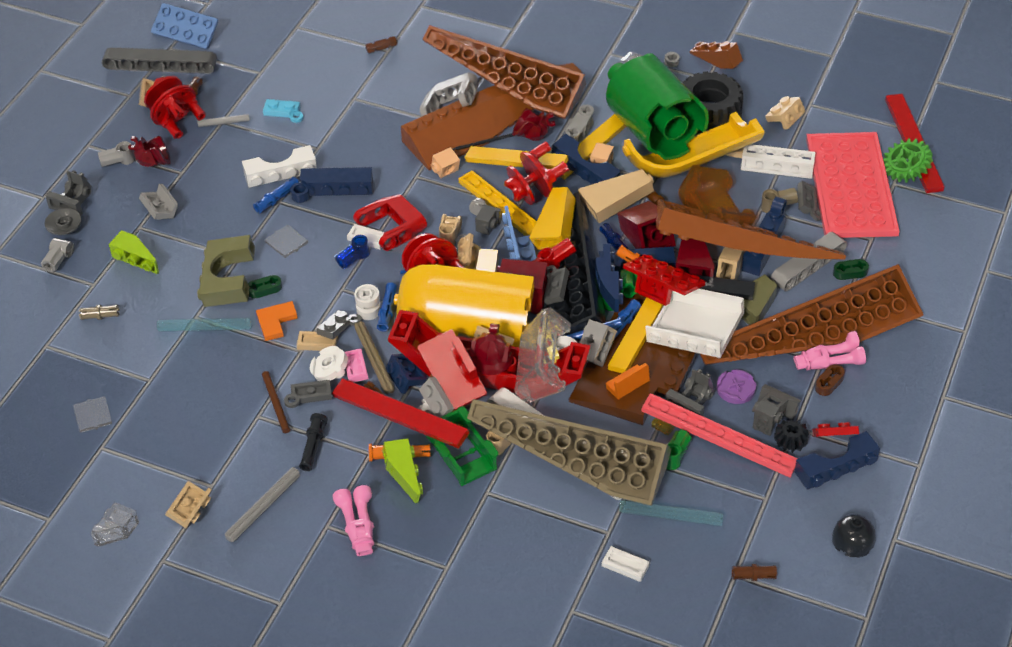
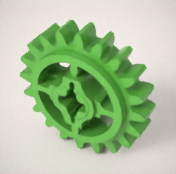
(917, 154)

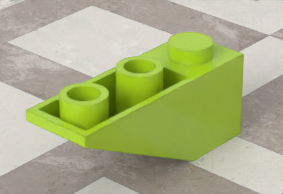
(132, 251)
(399, 463)

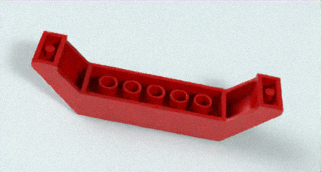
(412, 331)

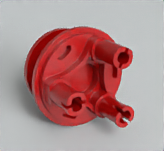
(171, 102)
(536, 174)
(429, 250)

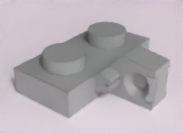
(434, 398)

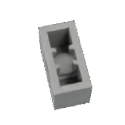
(600, 338)

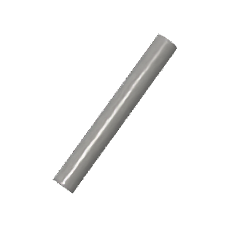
(223, 120)

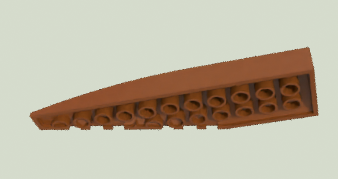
(459, 125)
(863, 306)

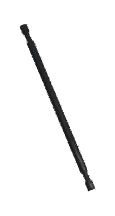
(483, 141)

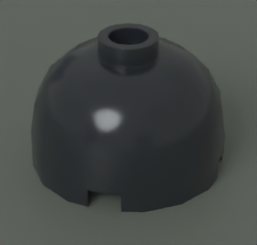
(854, 536)

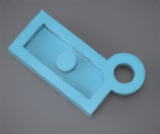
(283, 109)

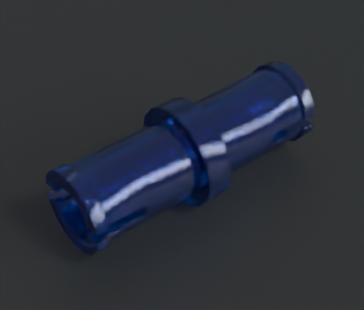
(612, 237)

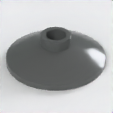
(62, 221)

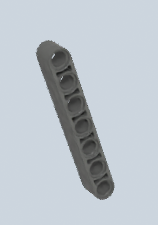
(159, 60)

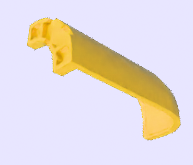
(702, 148)
(467, 299)

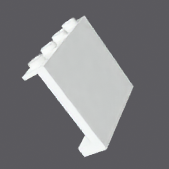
(697, 322)

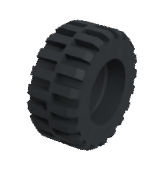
(718, 89)

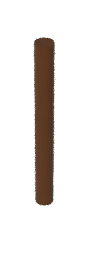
(275, 402)

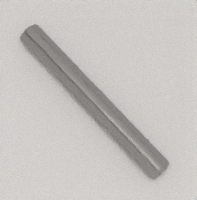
(262, 504)

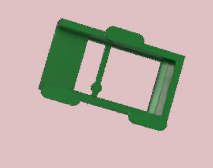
(477, 468)

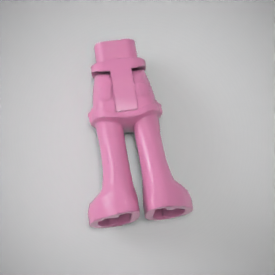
(819, 357)
(359, 530)

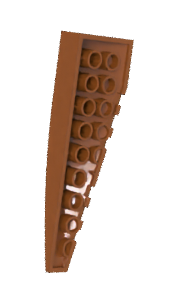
(526, 78)
(691, 223)

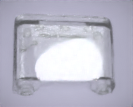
(536, 367)

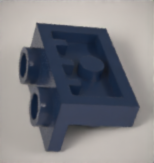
(404, 372)

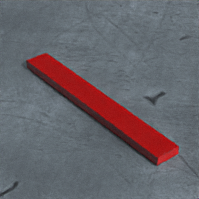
(908, 129)
(401, 413)

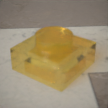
(662, 426)

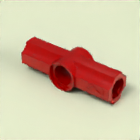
(556, 254)

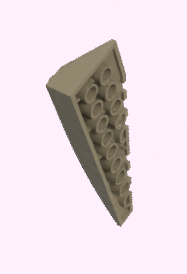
(605, 459)

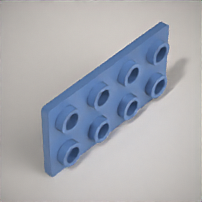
(184, 26)
(521, 247)

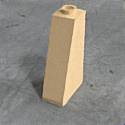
(616, 194)
(730, 263)

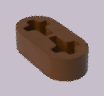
(826, 377)

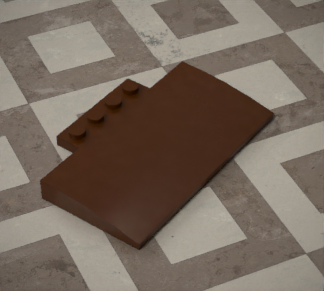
(666, 370)

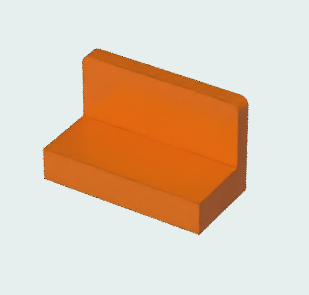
(629, 380)

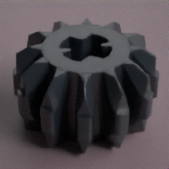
(791, 435)

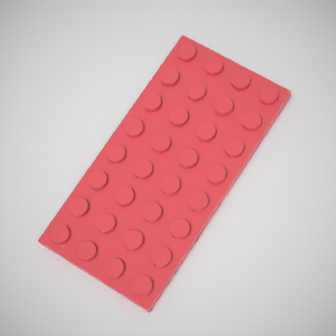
(852, 185)

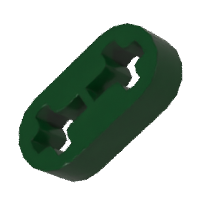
(850, 269)
(264, 286)

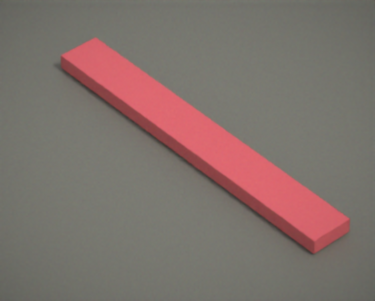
(720, 435)

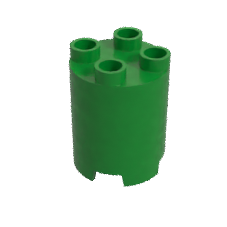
(655, 105)

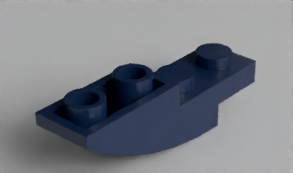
(608, 279)

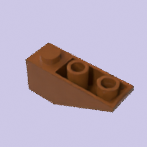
(721, 55)

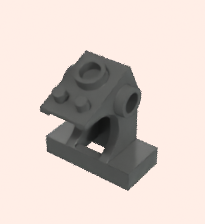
(75, 186)
(696, 385)
(768, 413)

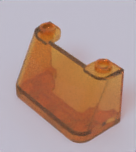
(708, 191)

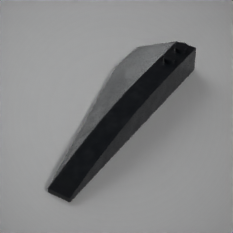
(582, 295)

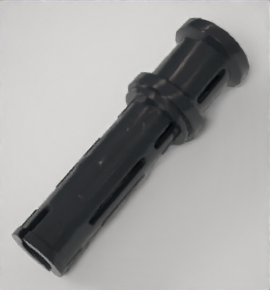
(314, 434)

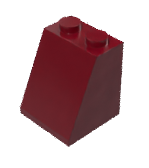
(640, 227)
(695, 258)
(529, 268)

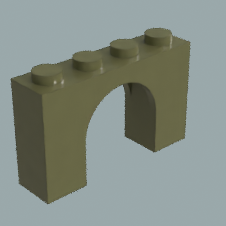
(218, 255)

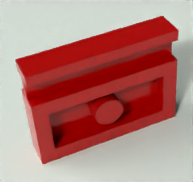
(842, 429)

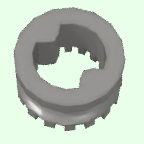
(671, 59)

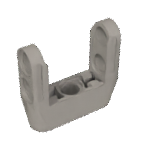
(466, 89)

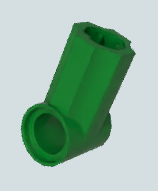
(629, 283)
(678, 445)

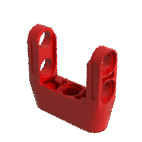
(401, 212)

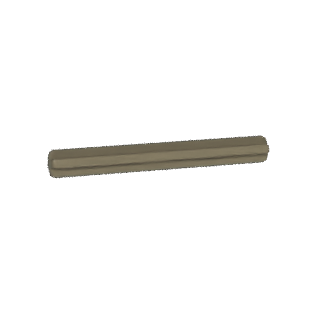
(374, 357)

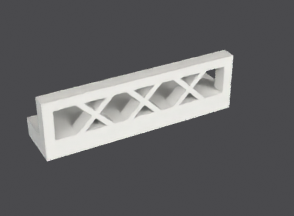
(778, 163)

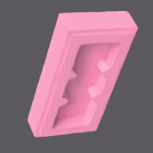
(356, 366)

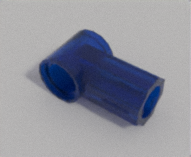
(357, 250)

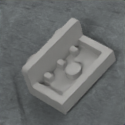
(160, 203)

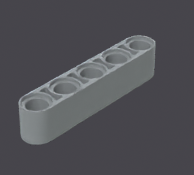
(799, 269)

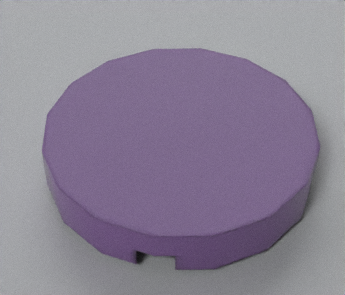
(736, 386)

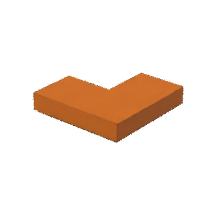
(272, 316)

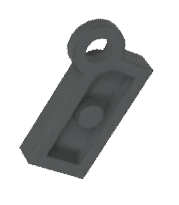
(808, 200)
(555, 284)
(336, 324)
(308, 392)

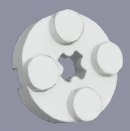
(323, 369)

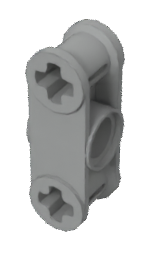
(581, 123)

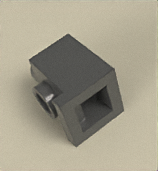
(487, 219)

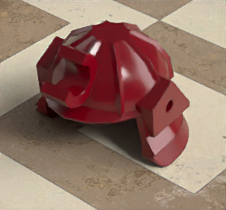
(532, 125)
(150, 152)
(491, 352)

